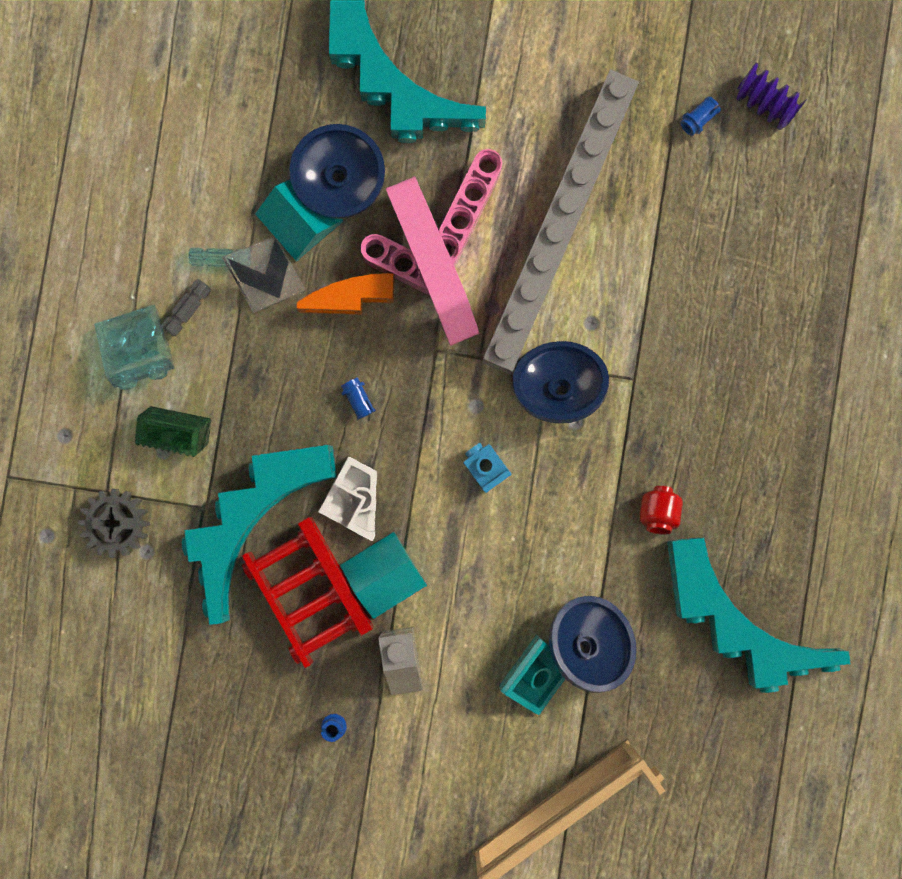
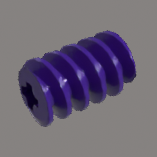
(769, 97)

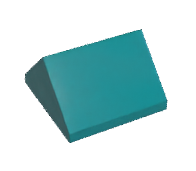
(292, 222)
(383, 575)
(533, 677)

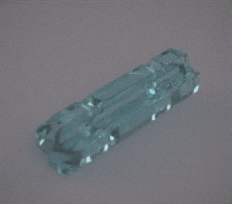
(210, 257)

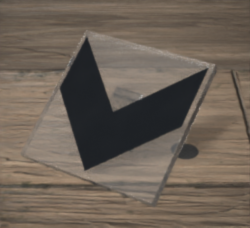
(264, 274)

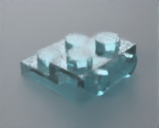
(134, 348)

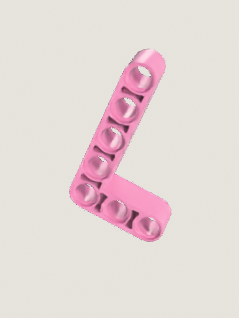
(450, 235)
(433, 261)

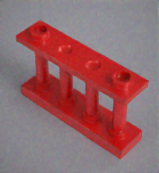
(339, 591)

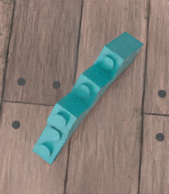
(381, 82)
(240, 510)
(767, 658)

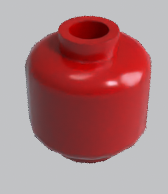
(661, 510)

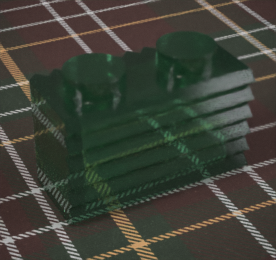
(172, 431)

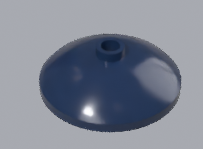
(333, 151)
(561, 369)
(606, 642)

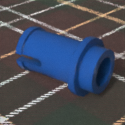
(704, 112)
(358, 398)
(336, 720)

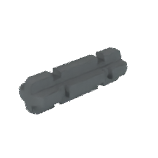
(186, 307)

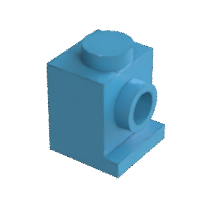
(488, 479)

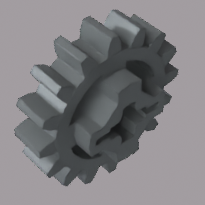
(114, 535)

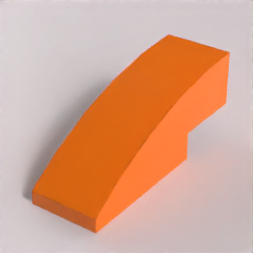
(349, 295)

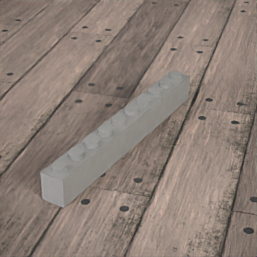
(560, 222)

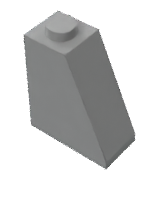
(400, 660)

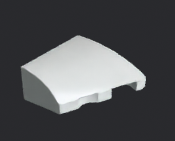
(353, 498)

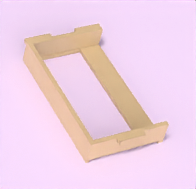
(562, 810)

